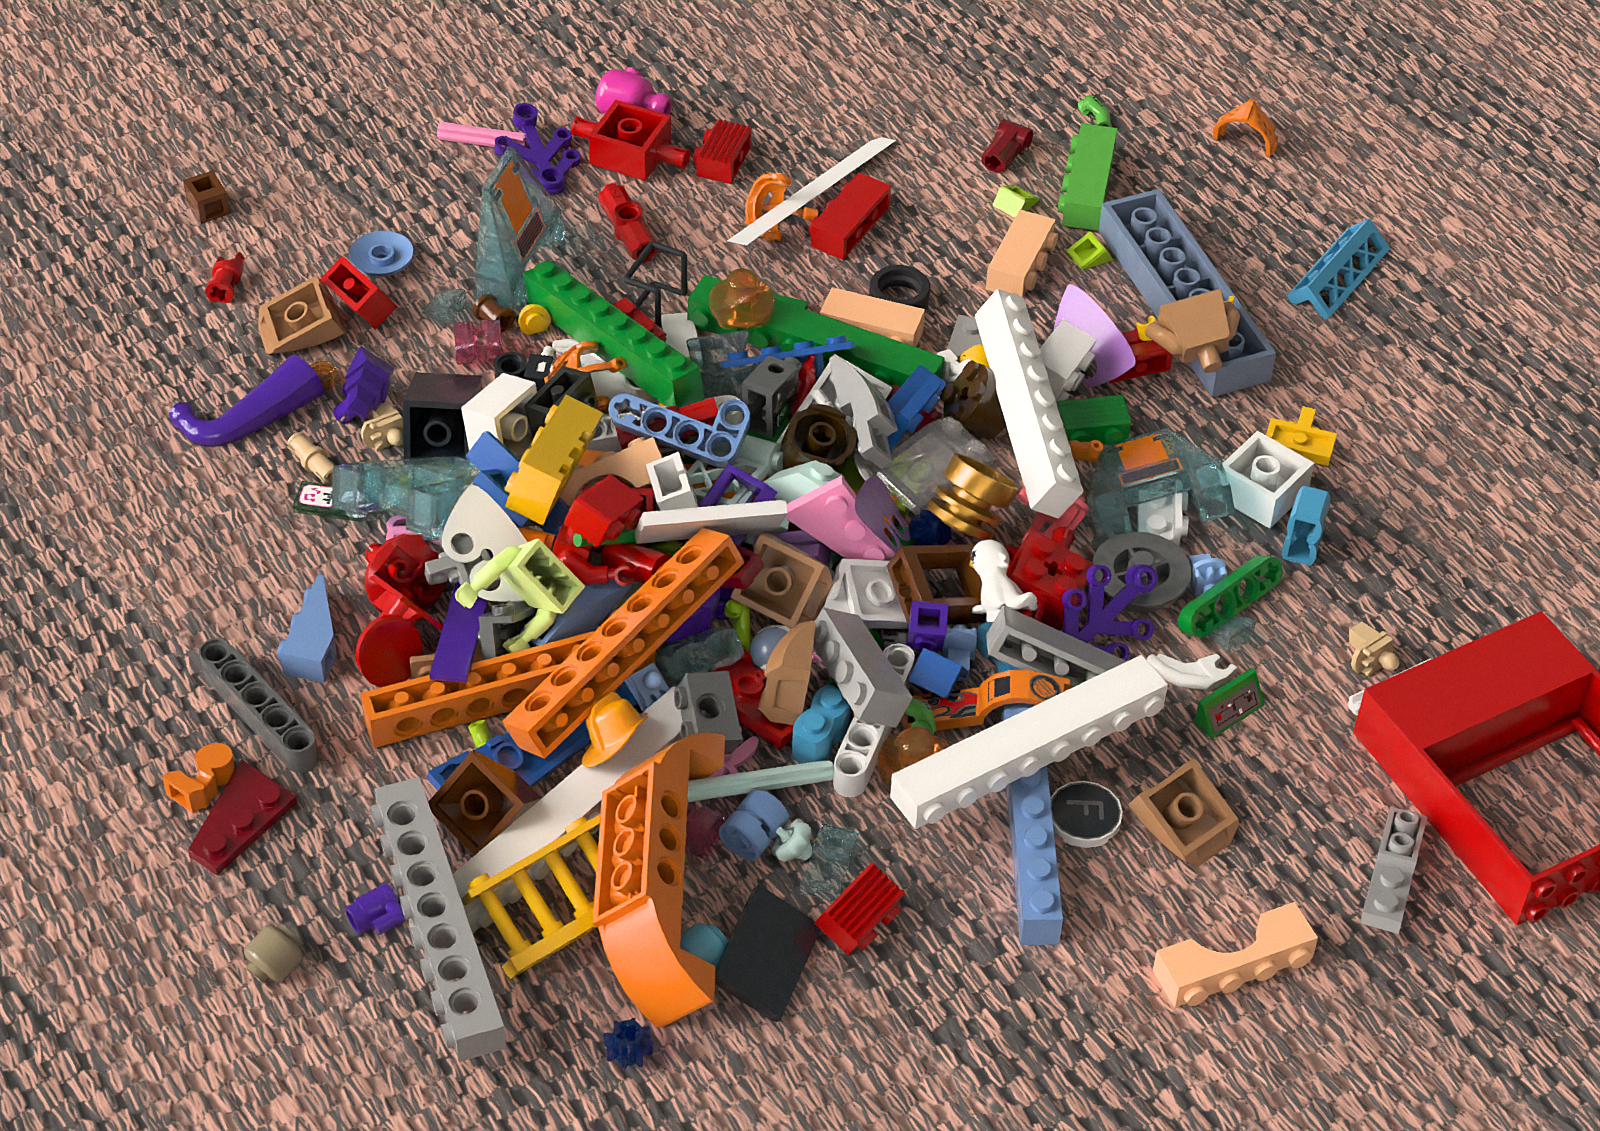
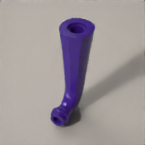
(278, 395)

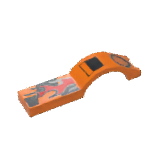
(972, 705)

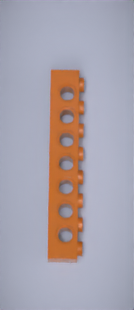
(623, 642)
(491, 689)

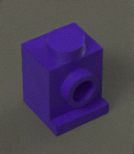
(927, 633)

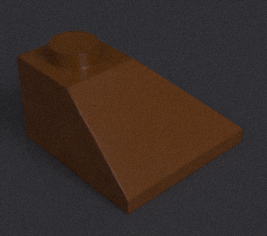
(481, 800)

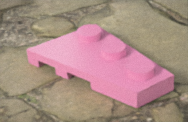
(831, 518)

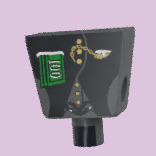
(771, 393)

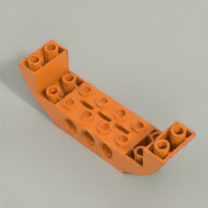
(643, 877)

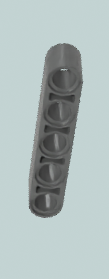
(259, 705)

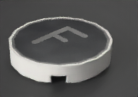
(1085, 814)

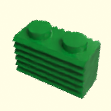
(1095, 419)

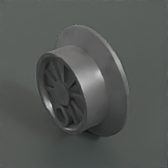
(1149, 549)

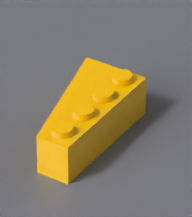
(551, 459)

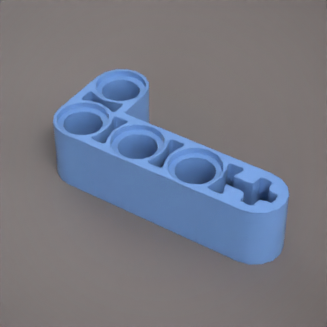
(678, 423)

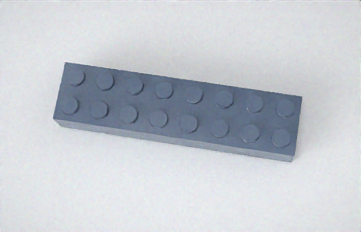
(1172, 266)

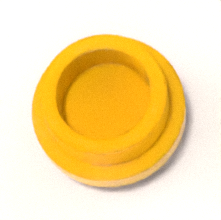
(534, 319)

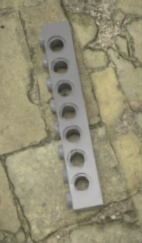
(410, 831)

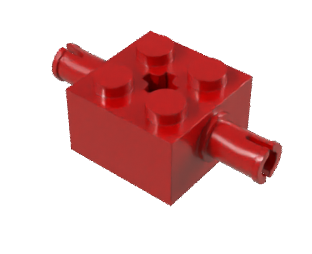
(630, 140)
(1047, 571)

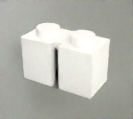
(671, 483)

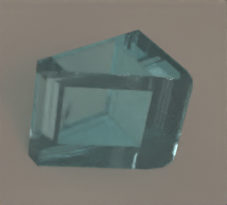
(446, 305)
(1233, 632)

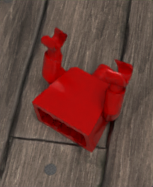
(579, 561)

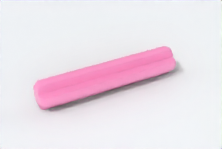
(475, 135)

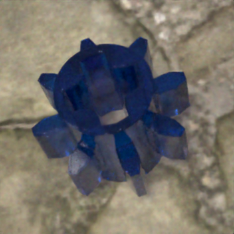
(929, 529)
(628, 1043)

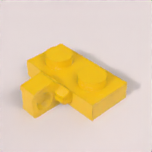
(1303, 437)

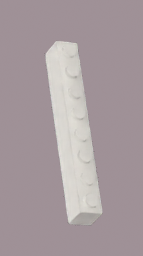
(1028, 404)
(1027, 742)

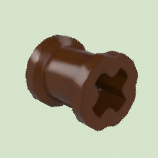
(489, 309)

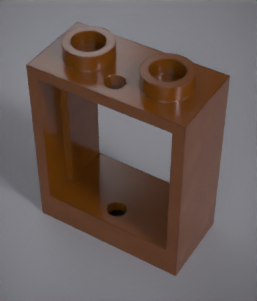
(911, 584)

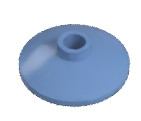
(381, 253)

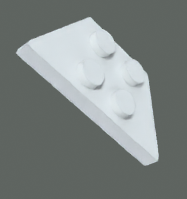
(866, 591)

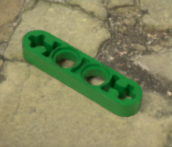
(1232, 603)

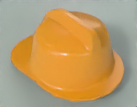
(610, 728)

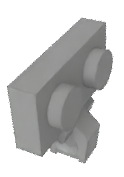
(446, 569)

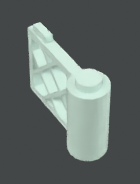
(756, 458)

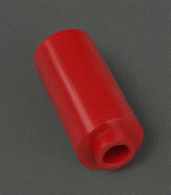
(645, 559)

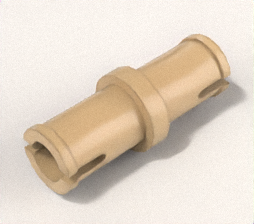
(312, 457)

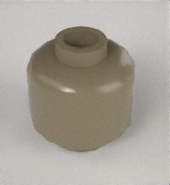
(273, 953)

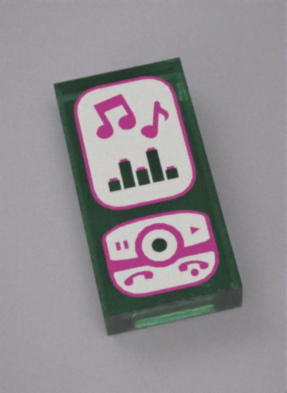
(317, 500)

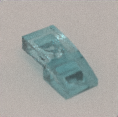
(829, 862)

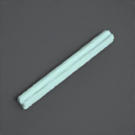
(760, 779)

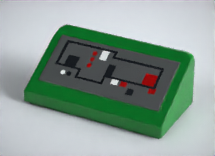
(1229, 704)

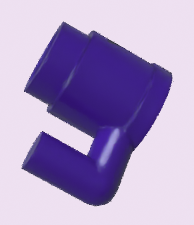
(375, 911)

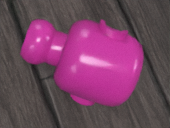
(630, 88)

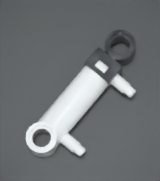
(539, 366)

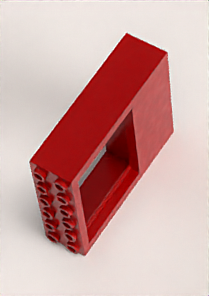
(1476, 714)

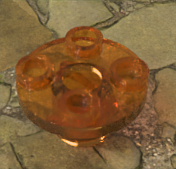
(741, 300)
(906, 749)

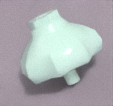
(793, 842)

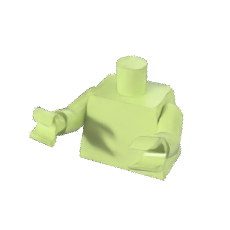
(536, 577)

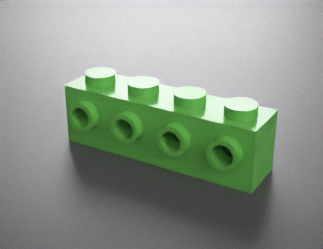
(1089, 176)

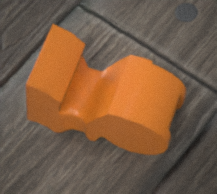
(214, 769)

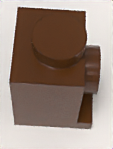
(206, 196)

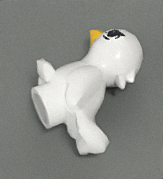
(991, 563)

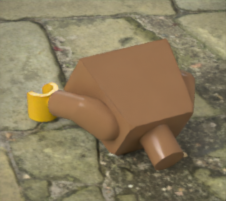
(1194, 328)

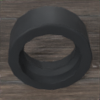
(905, 277)

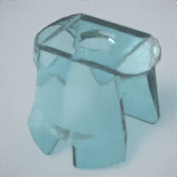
(710, 352)

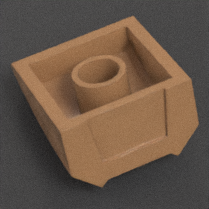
(300, 318)
(789, 585)
(788, 675)
(1187, 814)

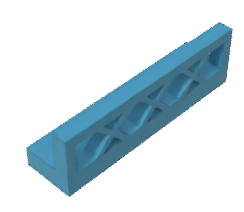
(1339, 259)

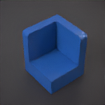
(936, 673)

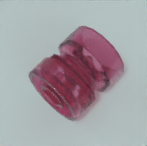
(466, 341)
(702, 830)

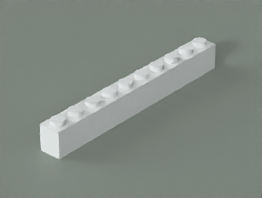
(571, 799)

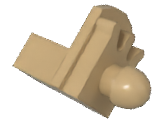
(384, 429)
(1372, 650)

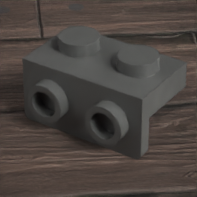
(500, 625)

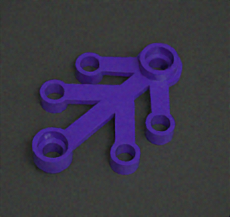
(550, 177)
(1099, 617)

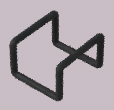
(654, 285)

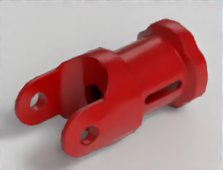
(225, 276)

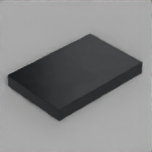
(766, 953)

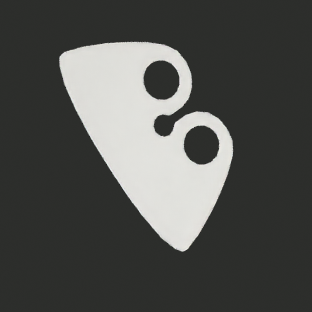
(489, 529)

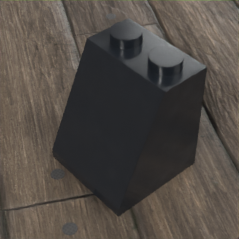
(434, 414)

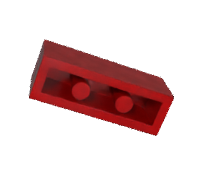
(850, 216)

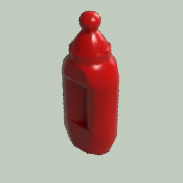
(806, 381)

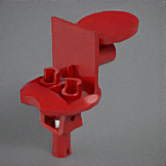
(395, 592)

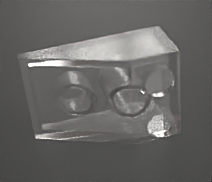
(923, 459)

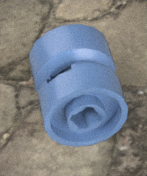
(753, 825)

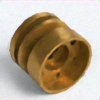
(974, 493)

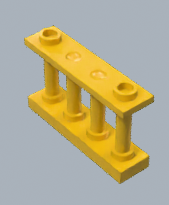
(555, 934)

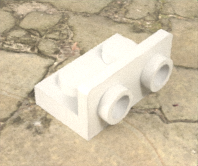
(1164, 517)

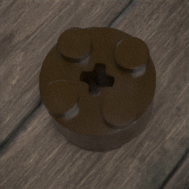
(975, 401)
(818, 435)

